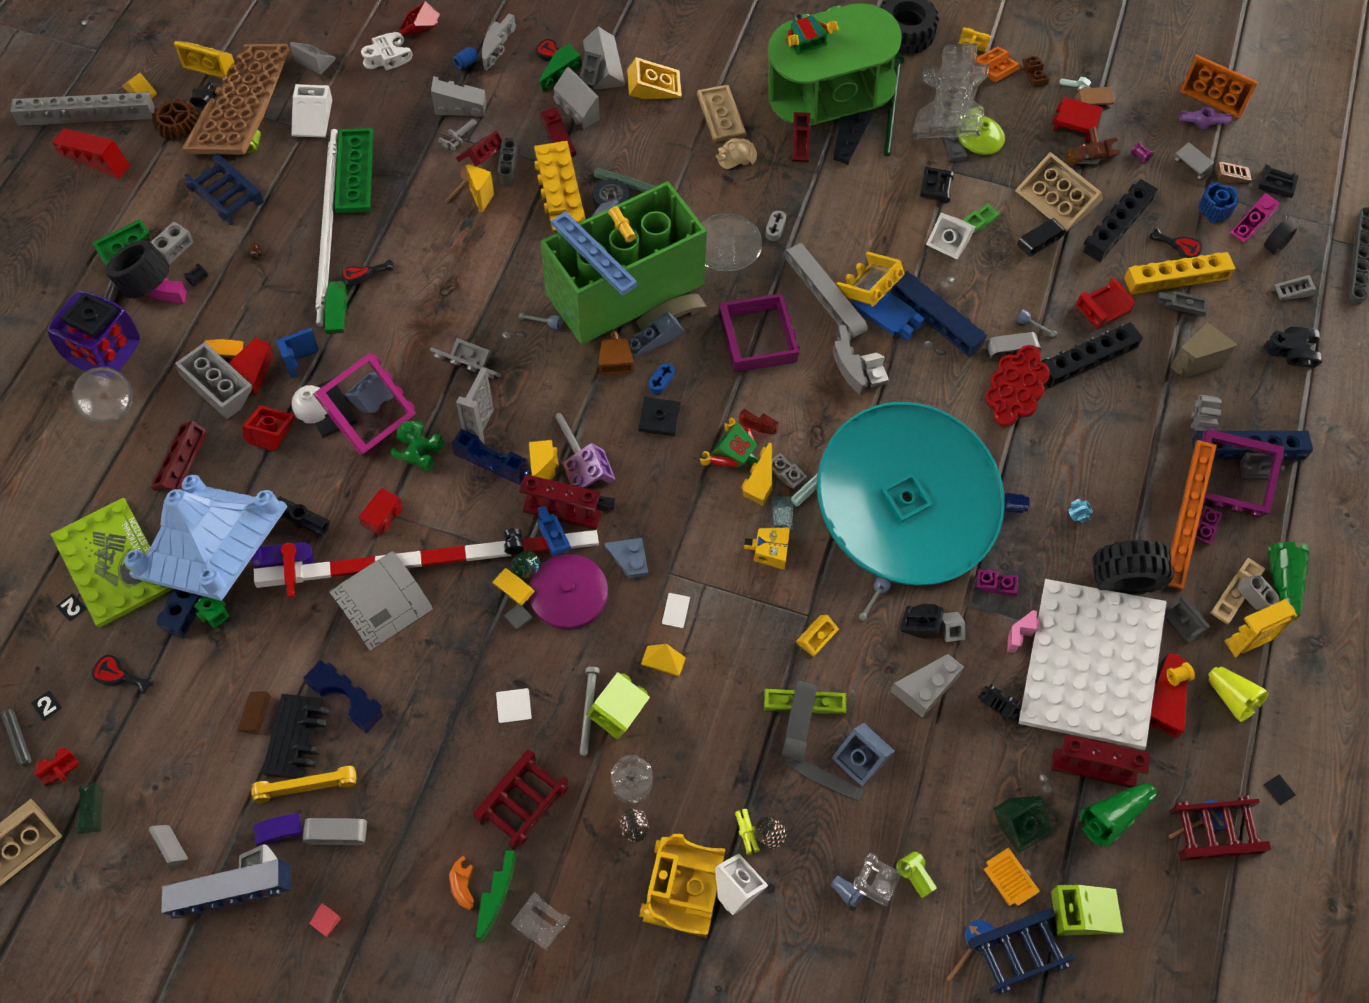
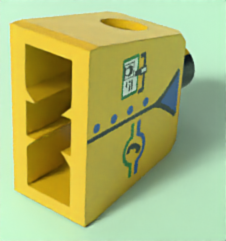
(770, 546)

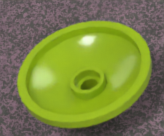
(989, 141)

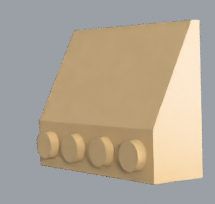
(1059, 192)

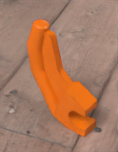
(459, 884)

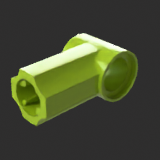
(913, 868)

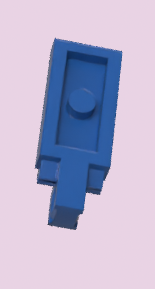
(552, 532)

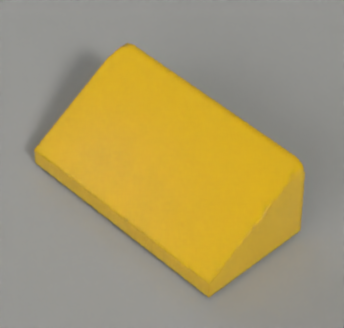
(817, 635)

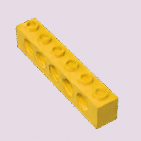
(1179, 273)

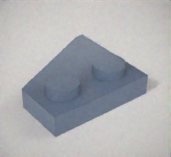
(630, 556)

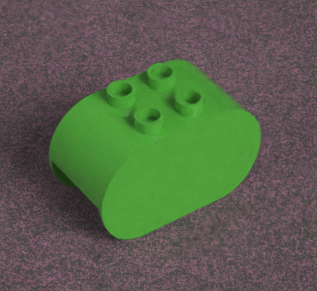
(839, 76)

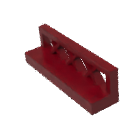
(482, 149)
(179, 457)

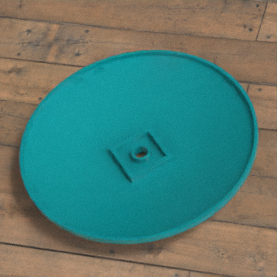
(942, 468)

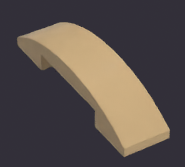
(1232, 598)

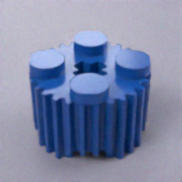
(1218, 202)

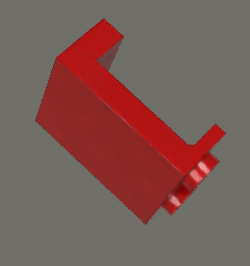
(1077, 116)
(1106, 304)

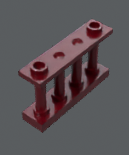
(567, 502)
(1100, 761)
(500, 795)
(1213, 849)

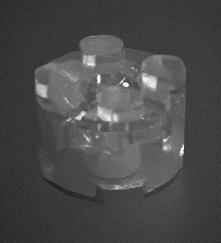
(628, 790)

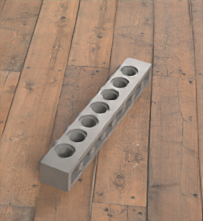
(82, 108)

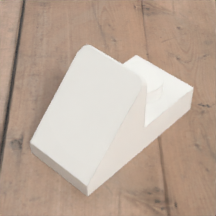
(874, 369)

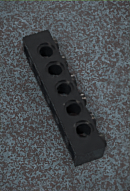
(1119, 220)
(1092, 353)

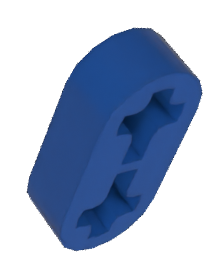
(664, 381)

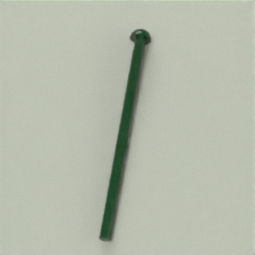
(899, 59)

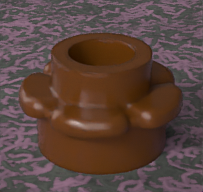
(255, 250)

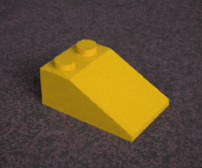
(653, 80)

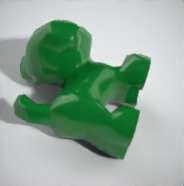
(411, 434)

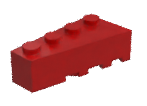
(92, 151)

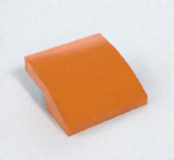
(999, 63)

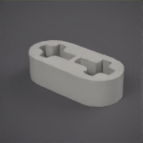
(772, 224)

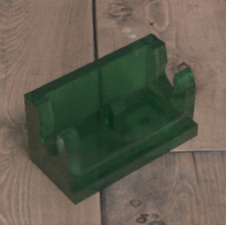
(90, 808)

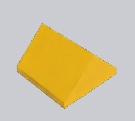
(480, 185)

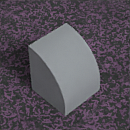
(953, 627)

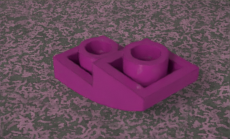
(1208, 525)
(997, 583)

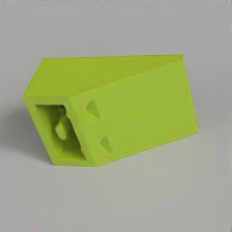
(1086, 910)

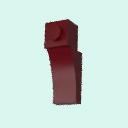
(555, 128)
(801, 137)

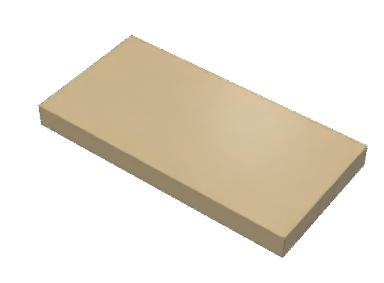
(721, 113)

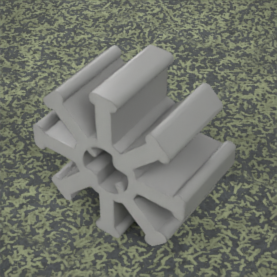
(1206, 413)

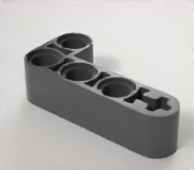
(798, 722)

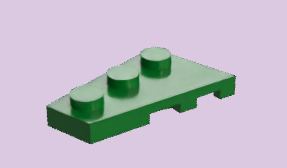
(114, 242)

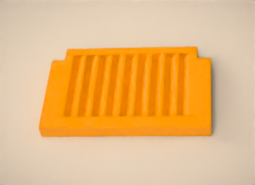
(1010, 878)

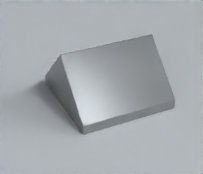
(311, 57)

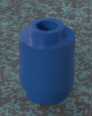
(465, 58)

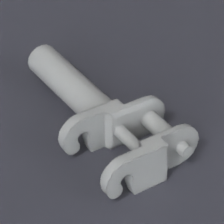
(457, 135)

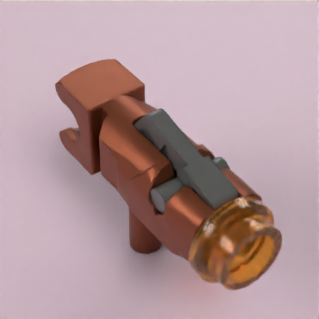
(1093, 152)

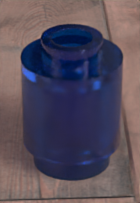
(1016, 503)

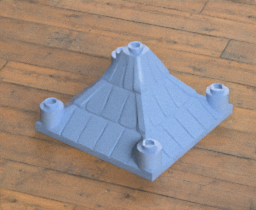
(205, 538)

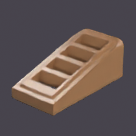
(1228, 172)

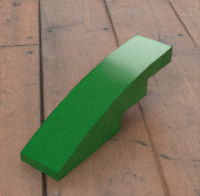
(335, 307)
(492, 902)

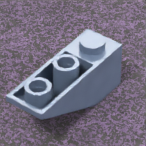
(656, 334)

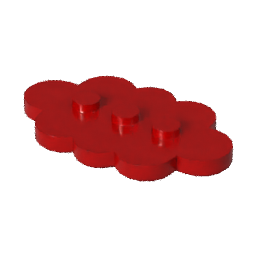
(1017, 385)

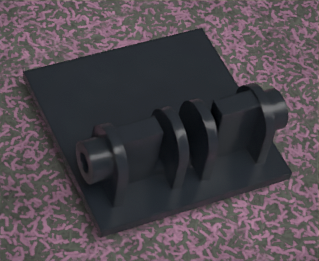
(1011, 703)

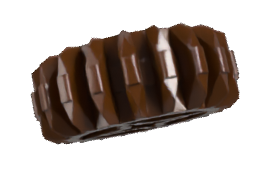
(174, 119)

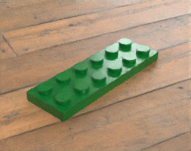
(354, 170)

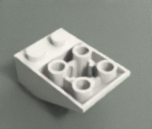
(311, 110)

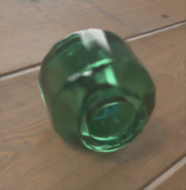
(525, 564)

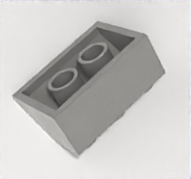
(577, 99)

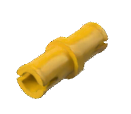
(622, 224)

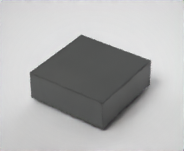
(518, 617)

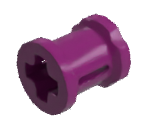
(1142, 152)

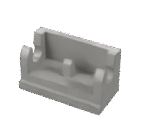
(1195, 159)

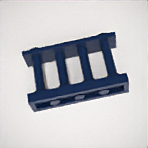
(230, 175)
(1022, 928)

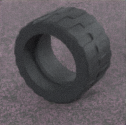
(137, 269)

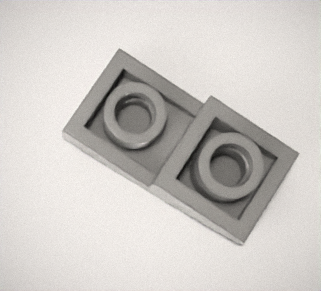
(787, 472)

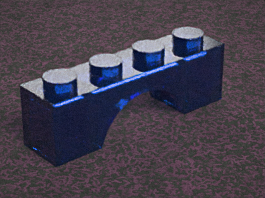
(475, 451)
(325, 680)

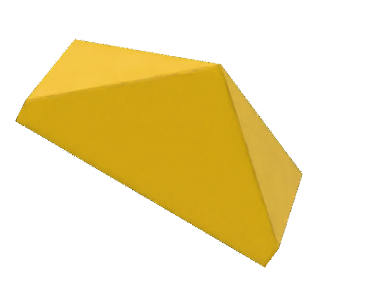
(664, 659)

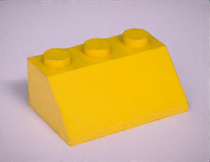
(204, 59)

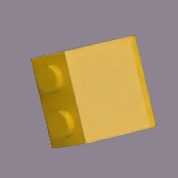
(543, 459)

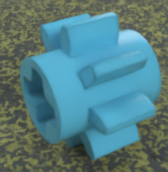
(1080, 511)

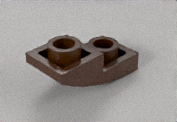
(1034, 71)

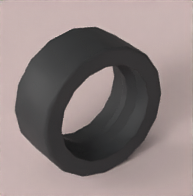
(1280, 237)

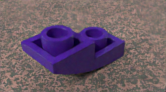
(277, 828)

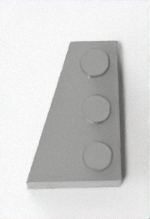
(457, 100)
(927, 684)

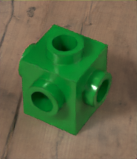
(211, 611)

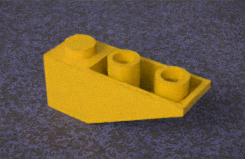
(760, 482)

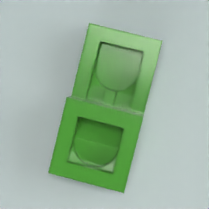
(982, 218)

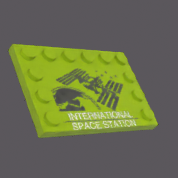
(95, 558)

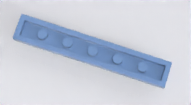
(594, 253)

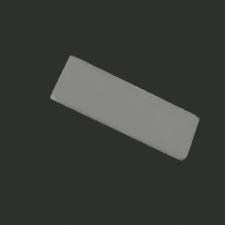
(168, 845)

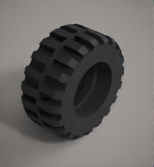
(921, 14)
(1133, 567)

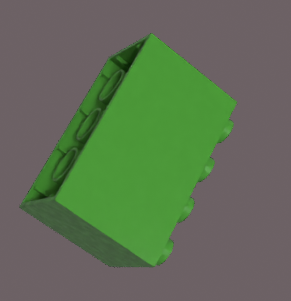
(663, 259)

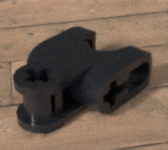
(1294, 346)

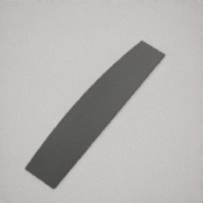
(827, 779)

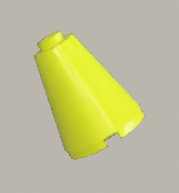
(1237, 692)

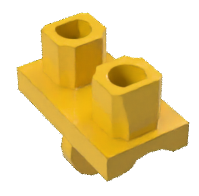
(970, 36)

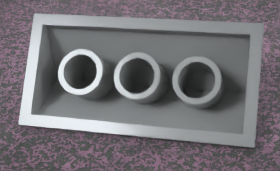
(609, 69)

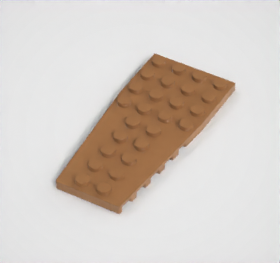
(240, 104)

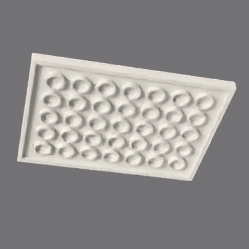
(1094, 664)

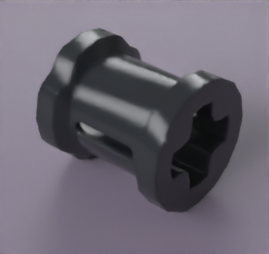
(196, 275)

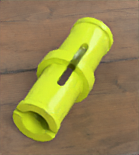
(747, 831)

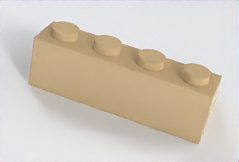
(23, 838)

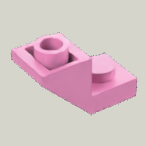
(1023, 627)

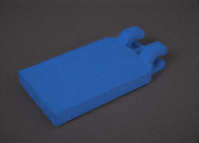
(891, 315)

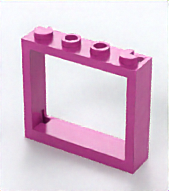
(340, 420)

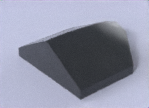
(922, 620)

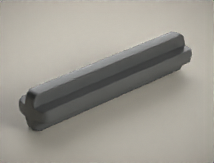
(16, 737)

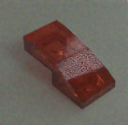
(762, 424)

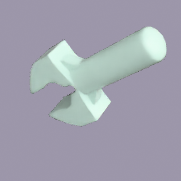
(1083, 82)

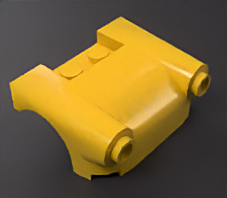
(682, 886)

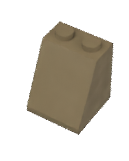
(1203, 352)

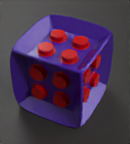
(108, 349)

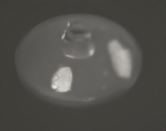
(99, 381)

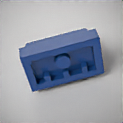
(297, 347)

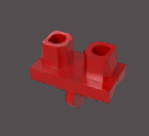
(56, 768)

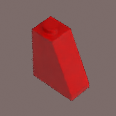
(253, 363)

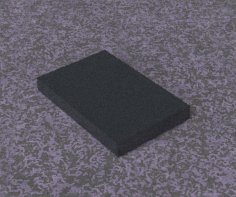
(327, 426)

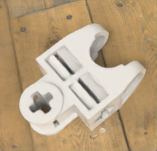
(386, 52)

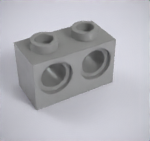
(172, 242)

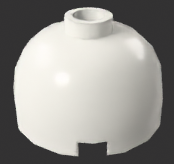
(306, 405)

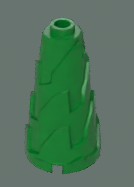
(1289, 572)
(1115, 814)

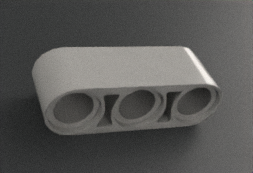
(1010, 344)
(334, 831)

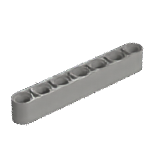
(825, 290)

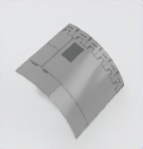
(381, 600)

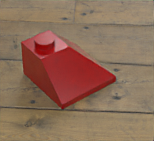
(419, 20)

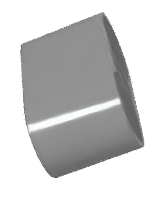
(1258, 592)

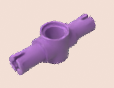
(1205, 117)

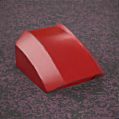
(267, 427)

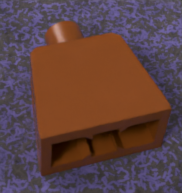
(615, 356)

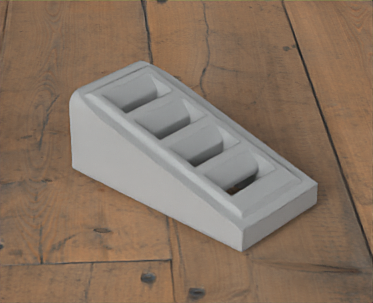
(1302, 281)

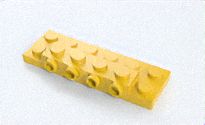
(558, 181)

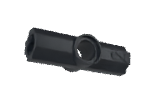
(309, 520)

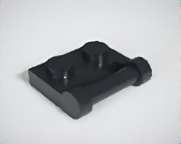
(1278, 181)
(931, 183)

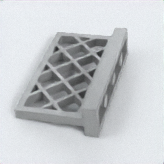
(477, 406)

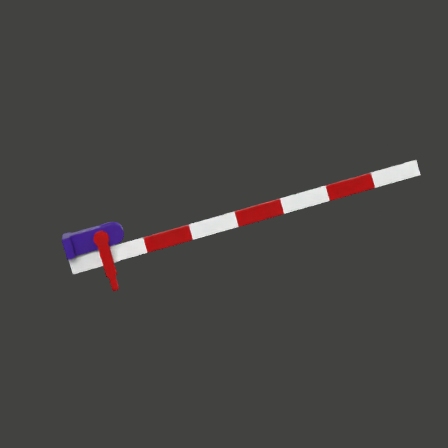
(295, 563)

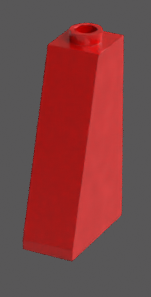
(1169, 701)

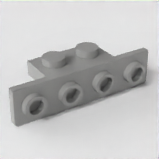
(468, 354)

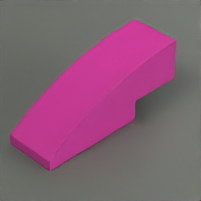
(170, 291)

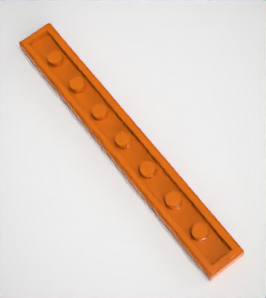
(1190, 511)

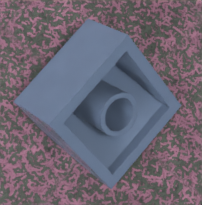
(369, 394)
(862, 754)

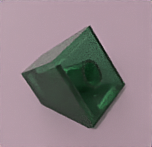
(1023, 821)

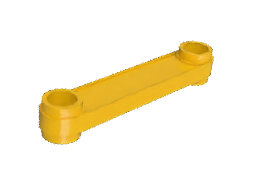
(343, 777)

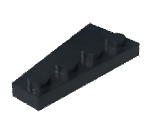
(850, 133)

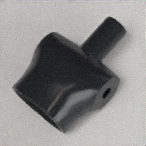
(201, 96)

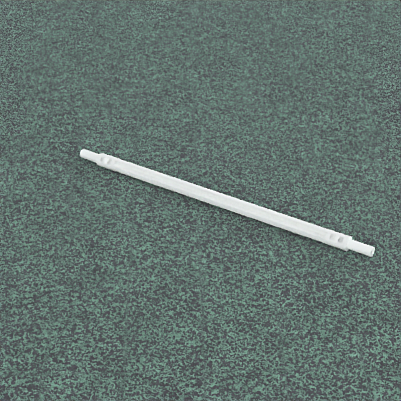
(326, 232)

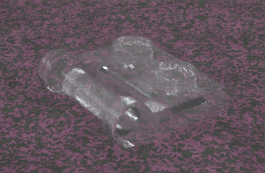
(883, 884)
(536, 927)

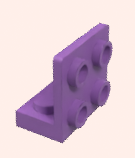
(588, 466)

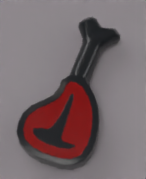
(546, 49)
(1186, 246)
(356, 275)
(109, 672)

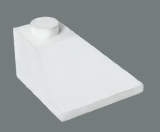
(950, 235)
(737, 883)

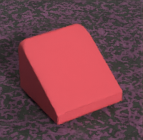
(324, 920)

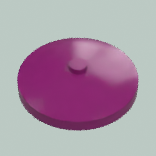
(568, 592)

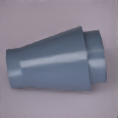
(846, 891)

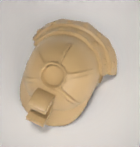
(736, 152)

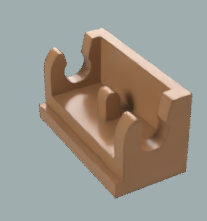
(1096, 96)

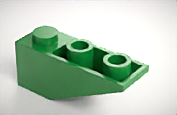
(561, 60)

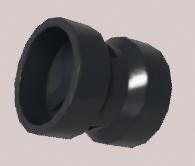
(513, 541)

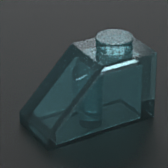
(781, 512)

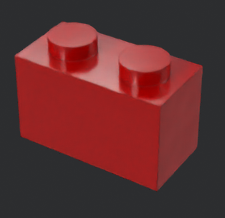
(381, 511)

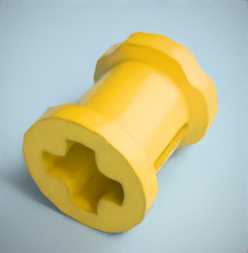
(1180, 674)

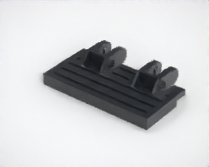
(293, 737)

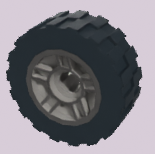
(610, 190)

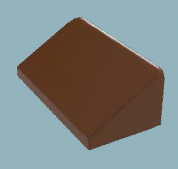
(254, 712)

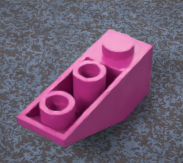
(1256, 218)

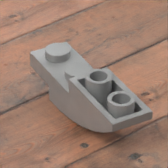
(494, 40)
(848, 363)

